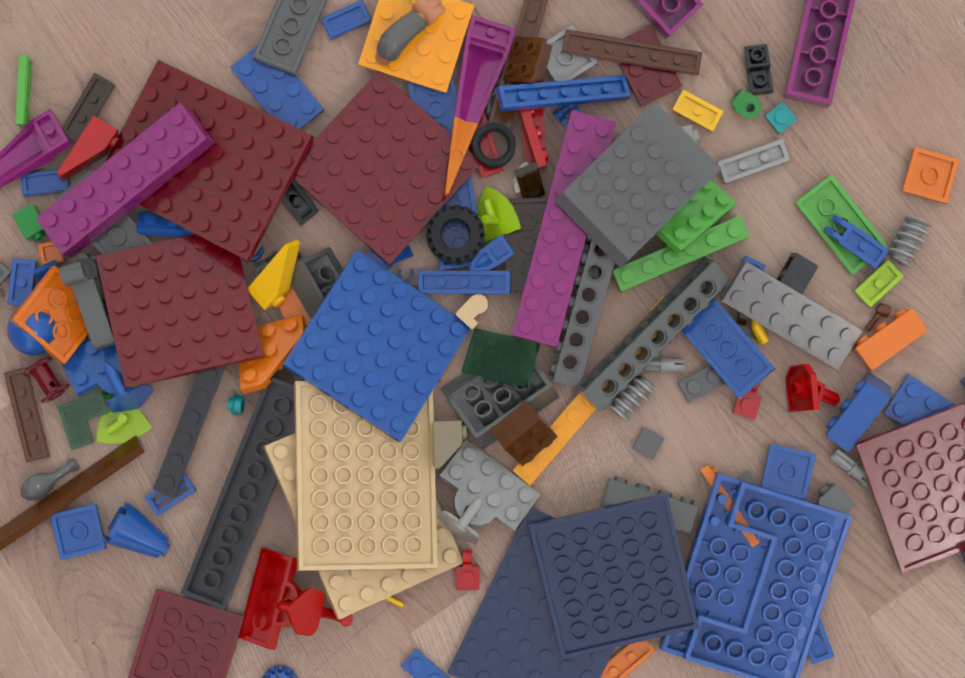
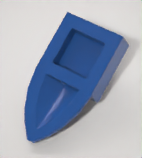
(492, 254)

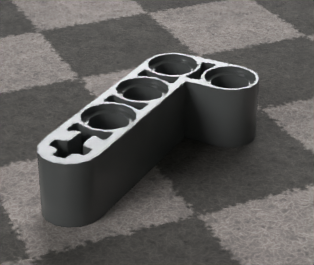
(91, 300)

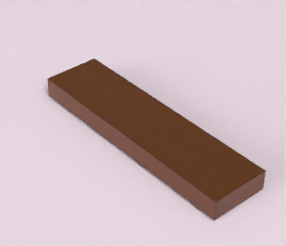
(27, 415)

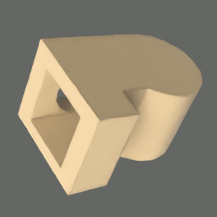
(471, 309)

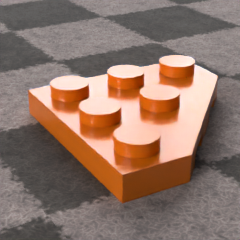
(277, 342)

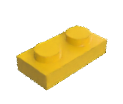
(697, 111)

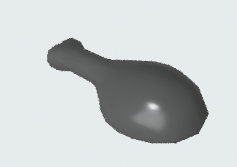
(42, 483)

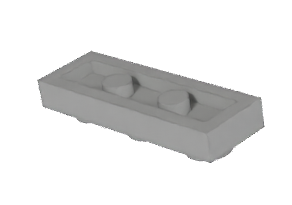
(753, 161)

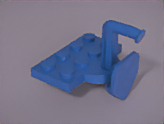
(101, 368)

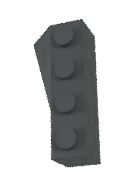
(619, 491)

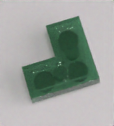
(76, 417)

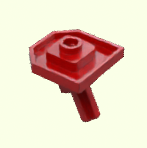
(805, 390)

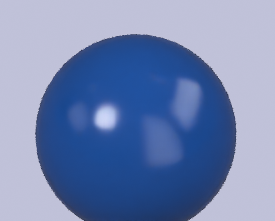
(25, 342)

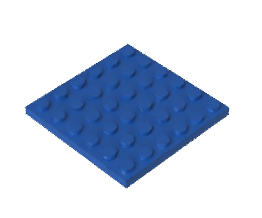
(377, 346)

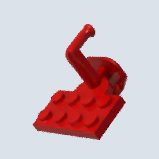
(280, 602)

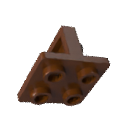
(527, 60)

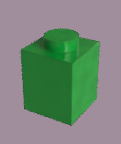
(28, 223)

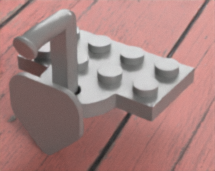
(487, 492)

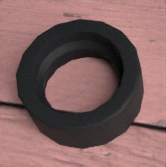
(494, 127)

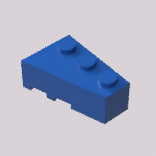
(858, 411)

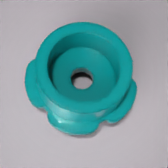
(236, 404)

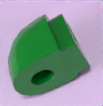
(746, 104)

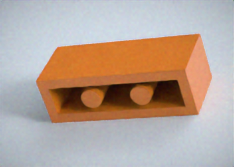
(889, 338)

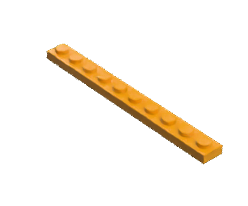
(565, 427)

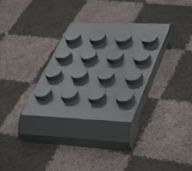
(638, 184)

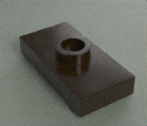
(529, 181)

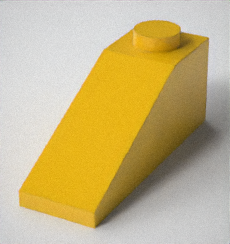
(276, 277)

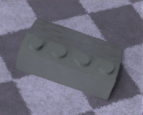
(487, 402)

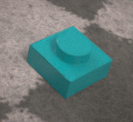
(780, 118)

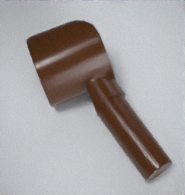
(881, 310)

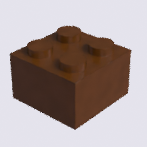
(524, 433)

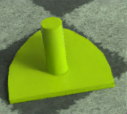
(496, 214)
(122, 426)

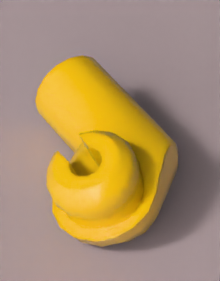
(759, 332)

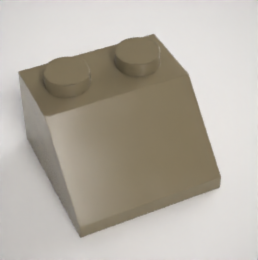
(447, 439)

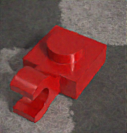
(748, 404)
(467, 575)

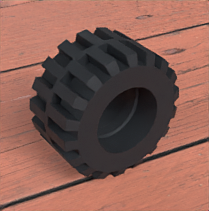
(448, 215)

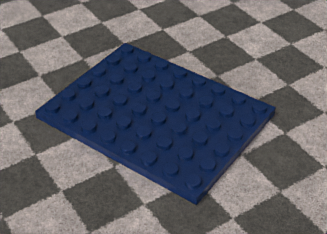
(514, 624)

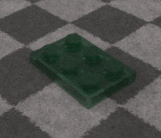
(500, 358)

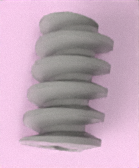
(908, 240)
(632, 396)

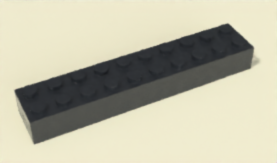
(241, 500)

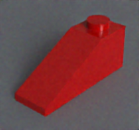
(91, 146)

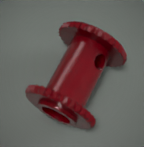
(45, 379)

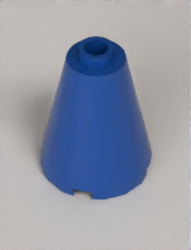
(136, 533)

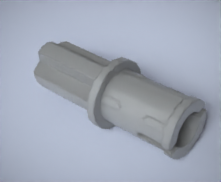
(665, 365)
(850, 465)

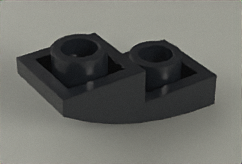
(758, 69)

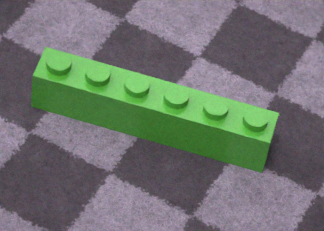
(667, 260)

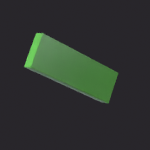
(23, 91)

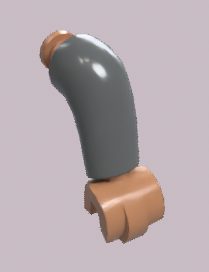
(406, 28)

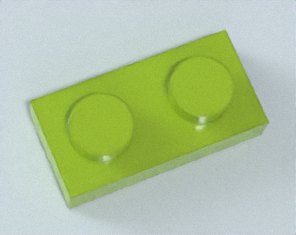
(878, 283)

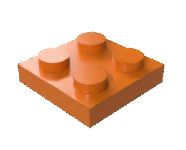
(930, 175)

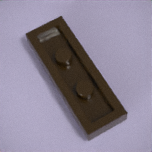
(87, 106)

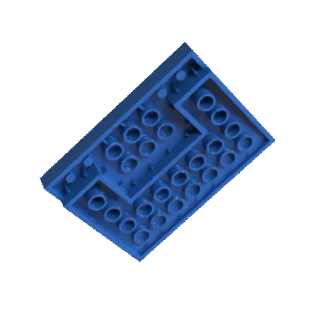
(762, 600)

